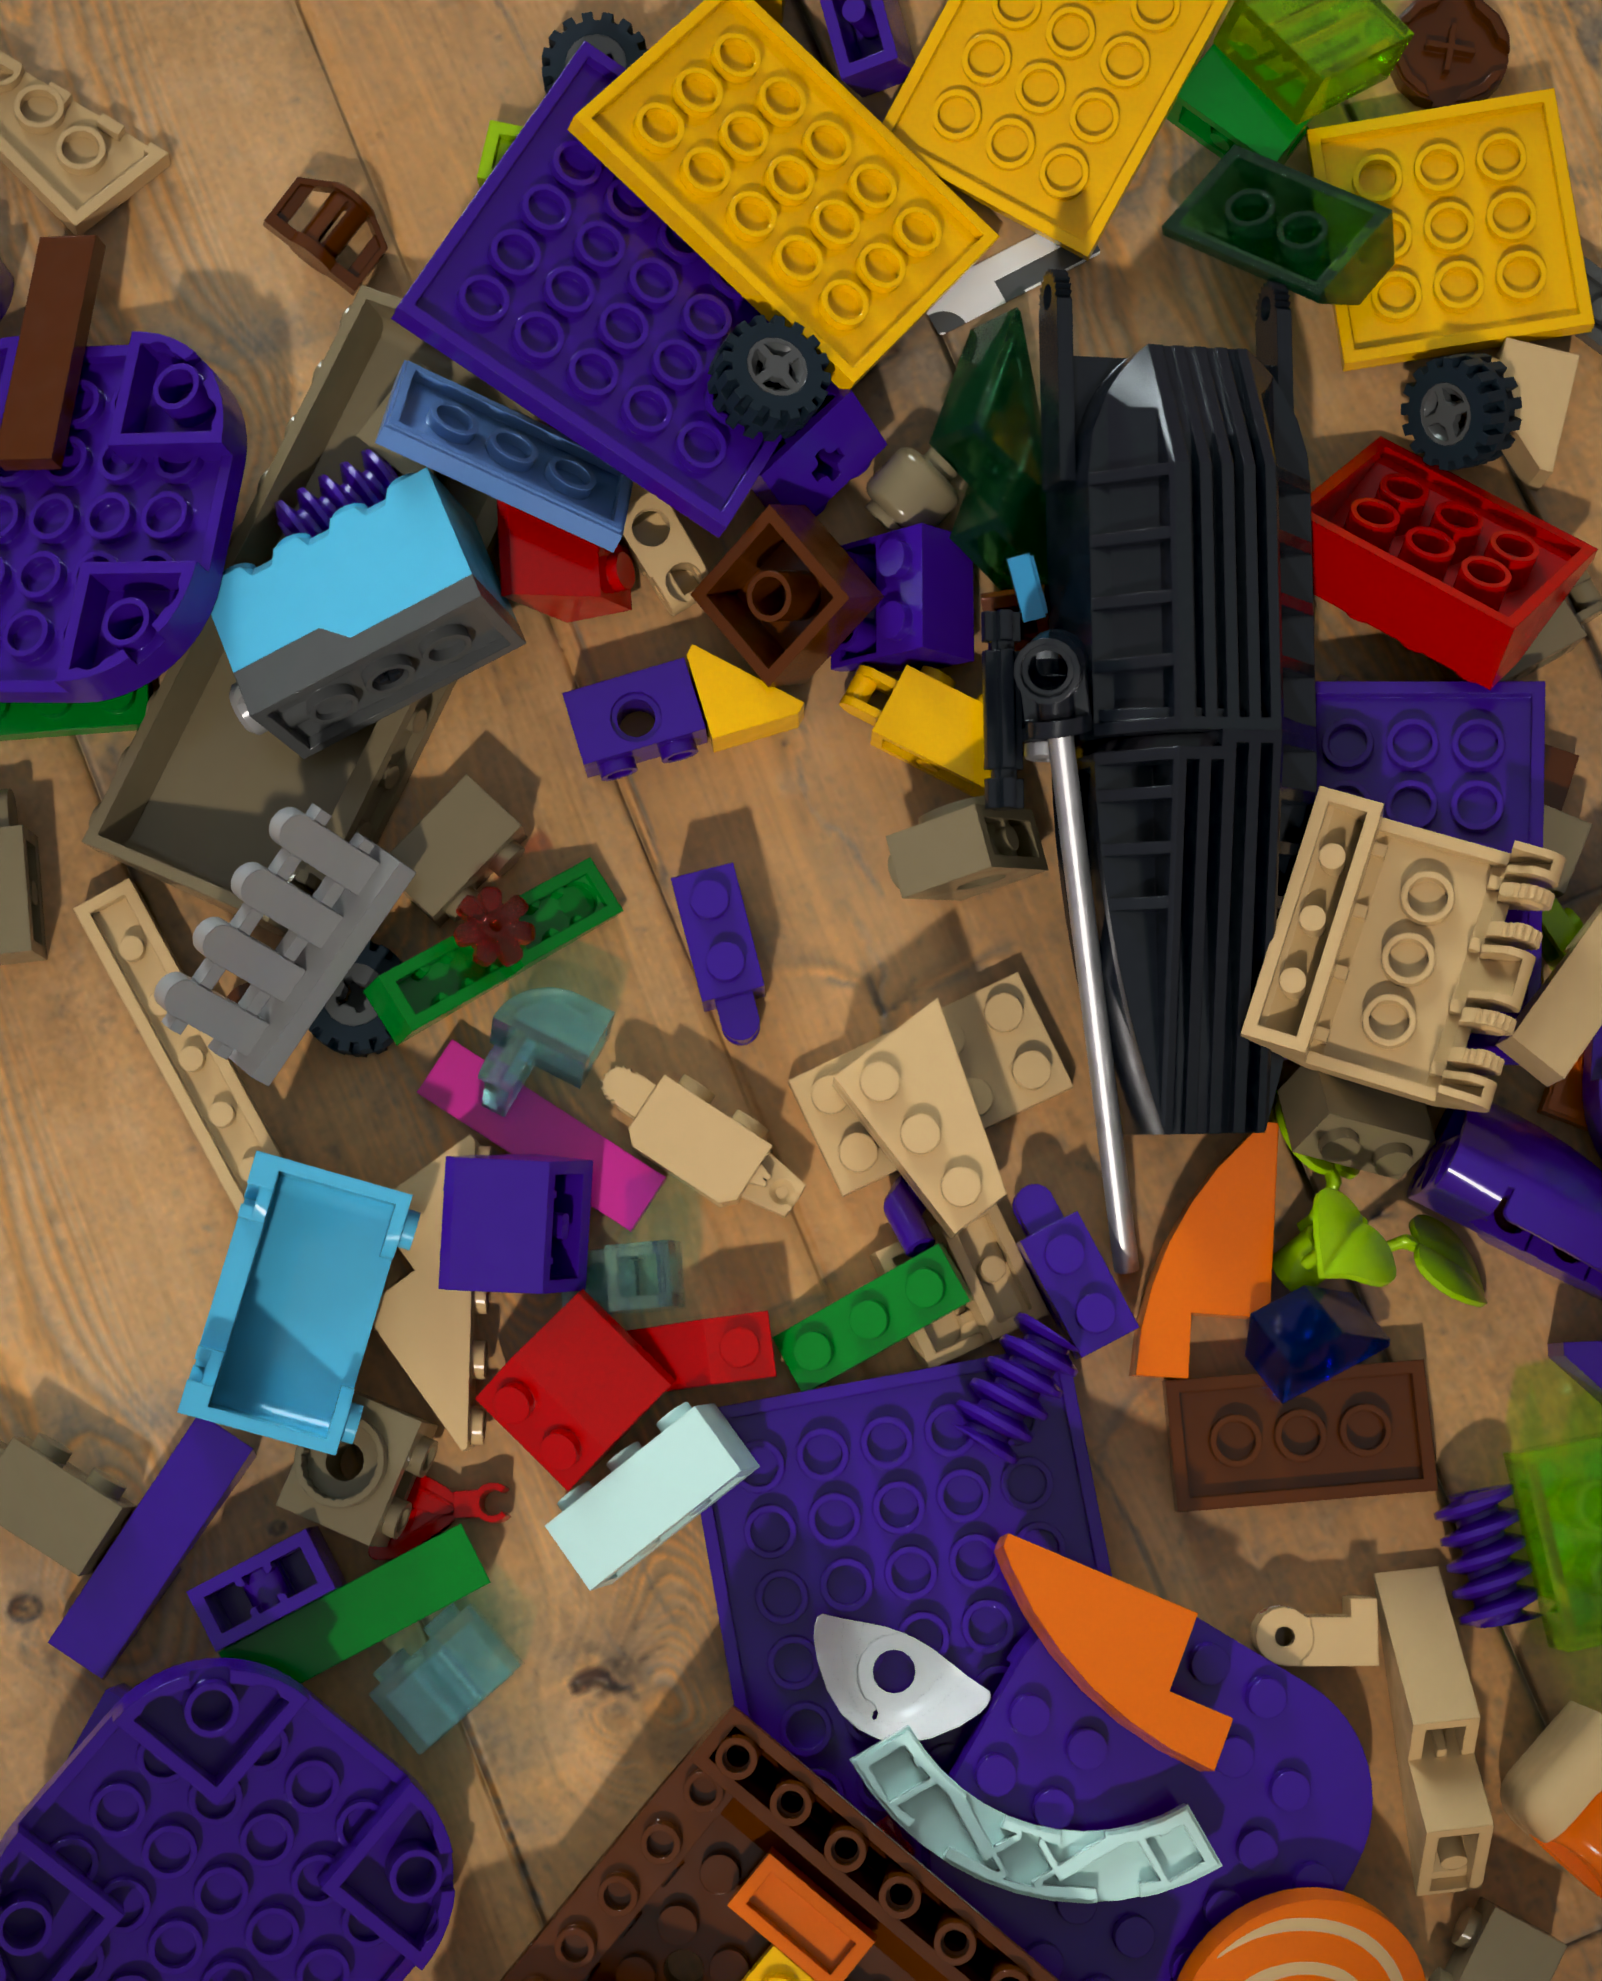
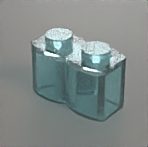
(444, 1677)

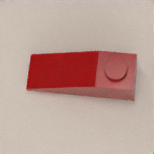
(712, 1349)

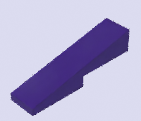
(152, 1546)

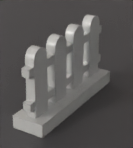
(310, 960)

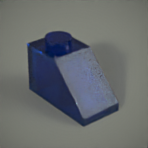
(1310, 1339)

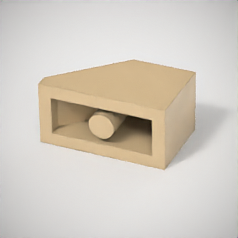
(1545, 388)

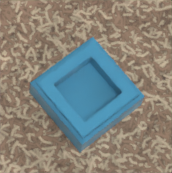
(1027, 587)

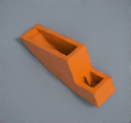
(1212, 1259)
(1115, 1647)

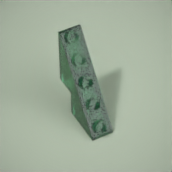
(994, 443)

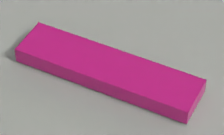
(533, 1125)

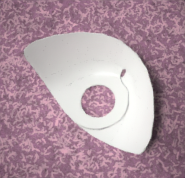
(932, 1704)

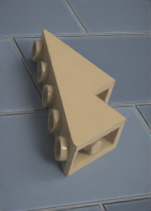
(436, 1328)
(1433, 1733)

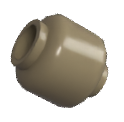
(912, 490)

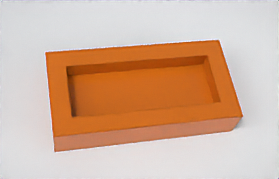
(801, 1919)

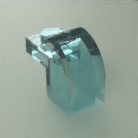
(543, 1030)
(635, 1277)

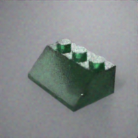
(1287, 228)

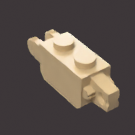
(700, 1144)

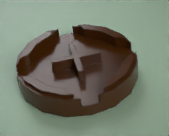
(1453, 55)

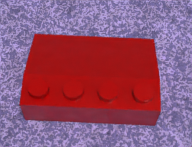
(1439, 561)

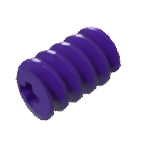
(357, 487)
(1016, 1387)
(1487, 1557)

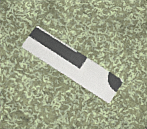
(1000, 280)

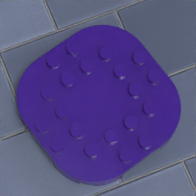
(128, 541)
(1278, 1809)
(224, 1839)

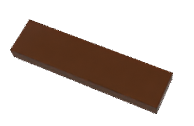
(50, 352)

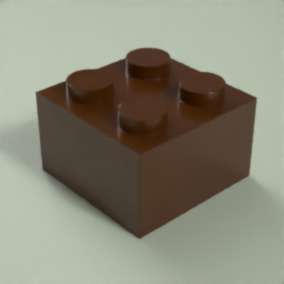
(786, 595)

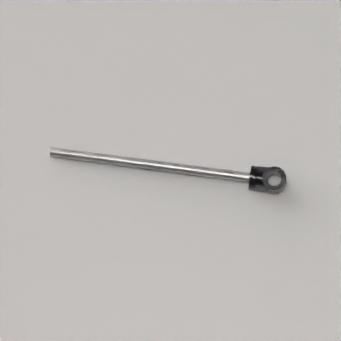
(1057, 714)

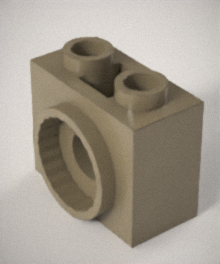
(964, 851)
(374, 1502)

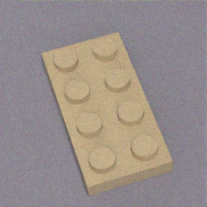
(1003, 1058)

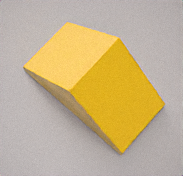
(737, 704)

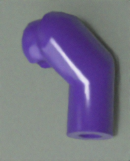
(904, 1215)

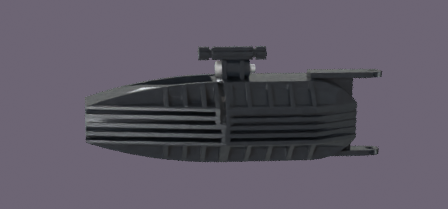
(1193, 590)

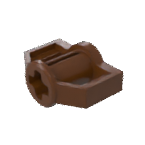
(307, 243)

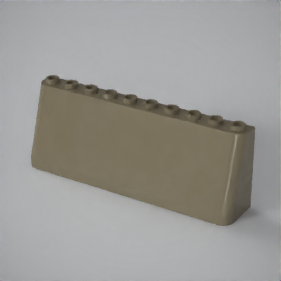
(194, 782)

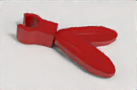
(435, 1511)

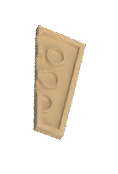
(68, 154)

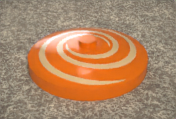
(1304, 1938)

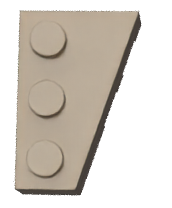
(925, 1119)

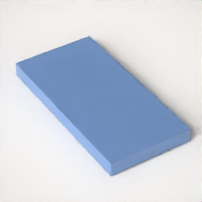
(504, 455)

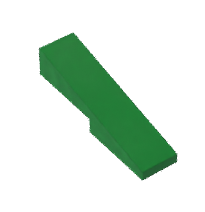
(447, 977)
(367, 1608)

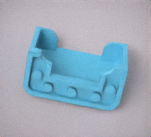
(297, 1304)

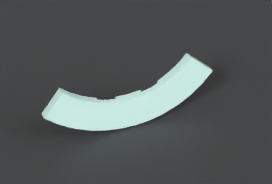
(1027, 1856)

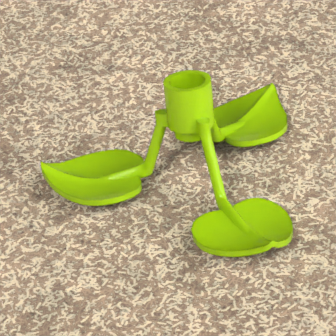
(1342, 1245)

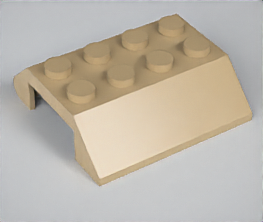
(1399, 954)

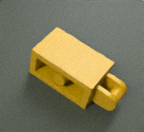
(924, 723)

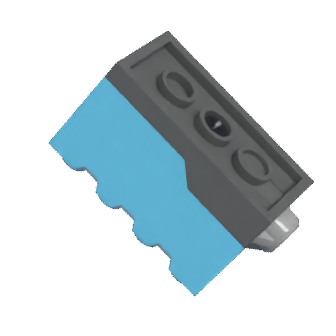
(362, 616)

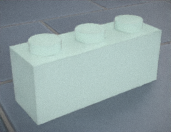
(650, 1493)

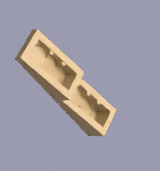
(1563, 1011)

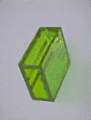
(1312, 50)

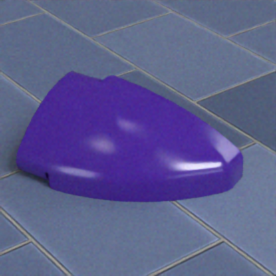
(1547, 1183)

